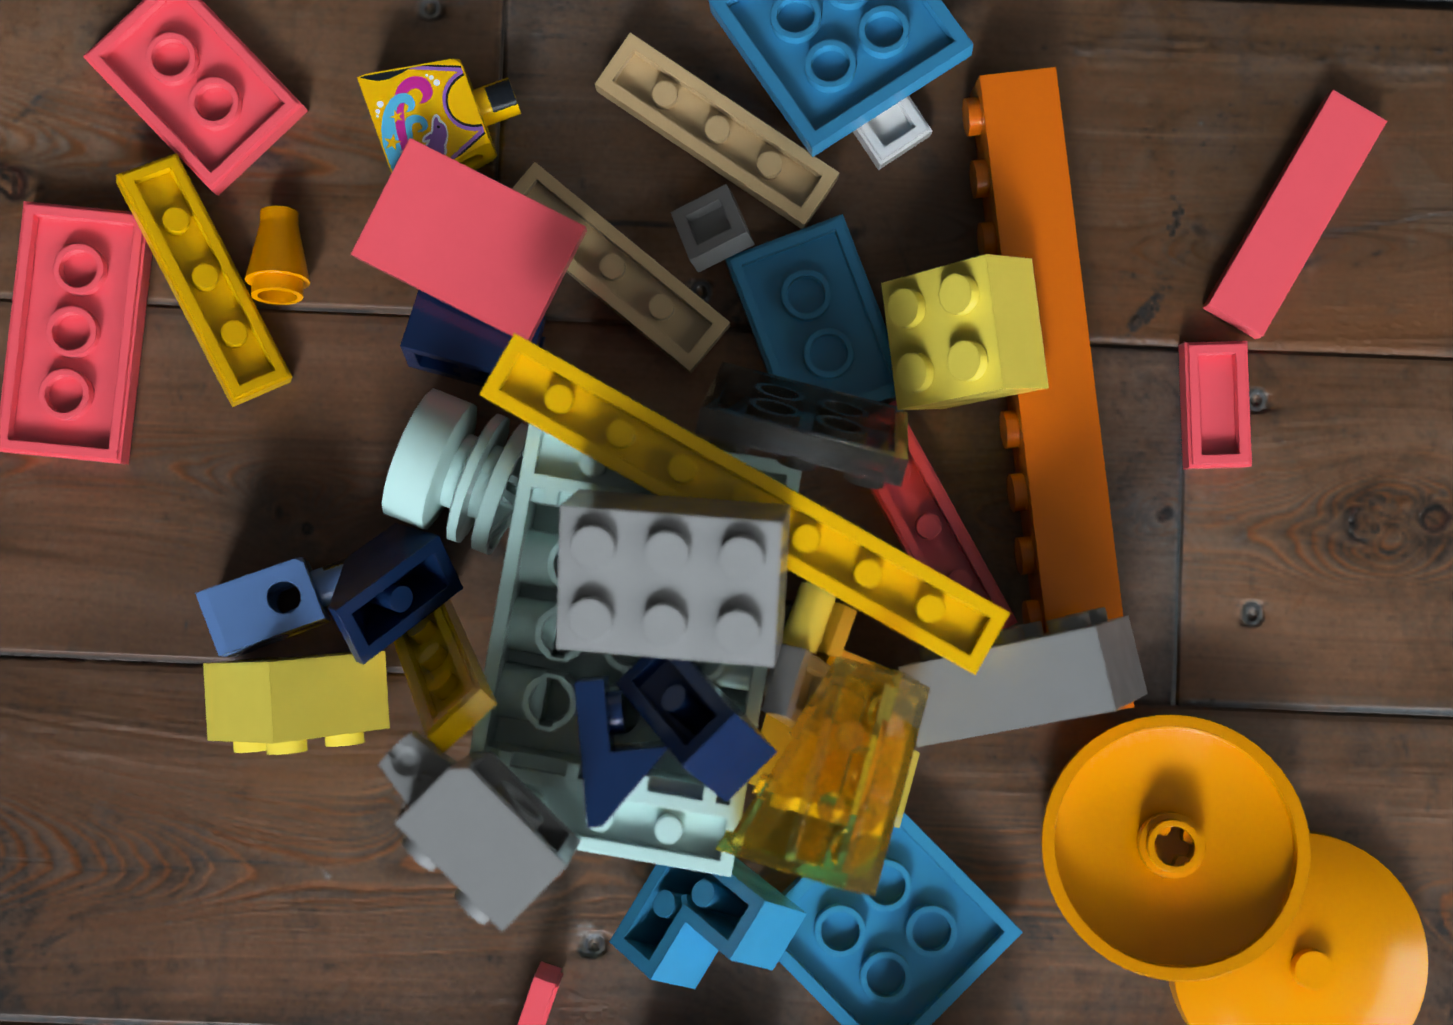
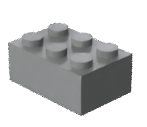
(672, 577)
(1032, 678)

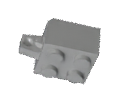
(477, 828)

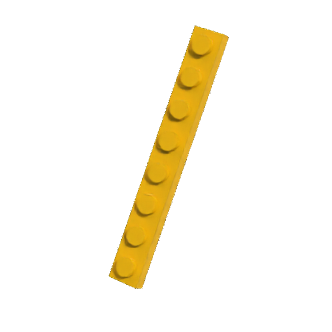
(680, 464)

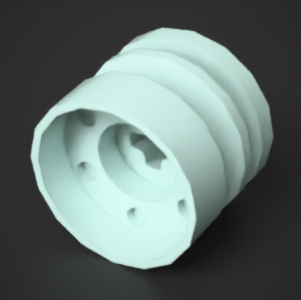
(449, 467)

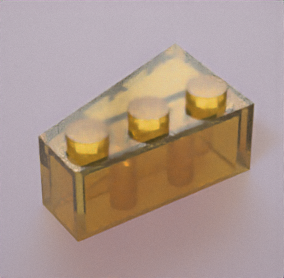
(838, 781)

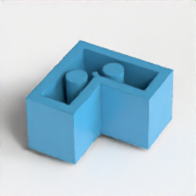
(692, 915)

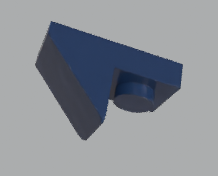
(608, 768)

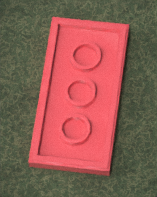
(75, 334)

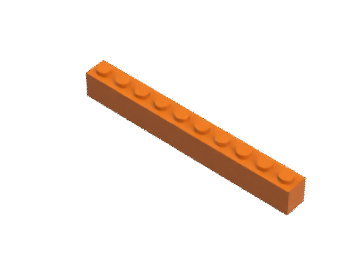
(1056, 429)

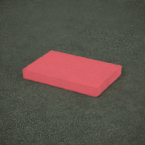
(196, 87)
(469, 241)

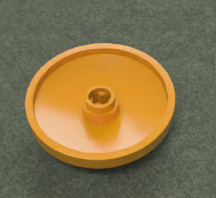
(1175, 847)
(1343, 960)

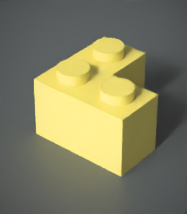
(287, 700)

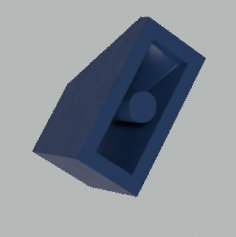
(391, 588)
(697, 722)

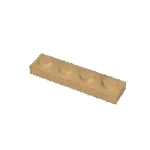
(716, 131)
(631, 279)

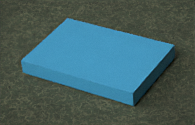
(815, 311)

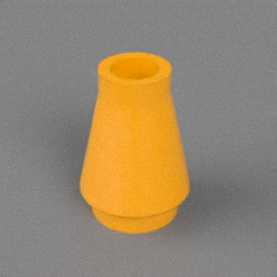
(278, 260)

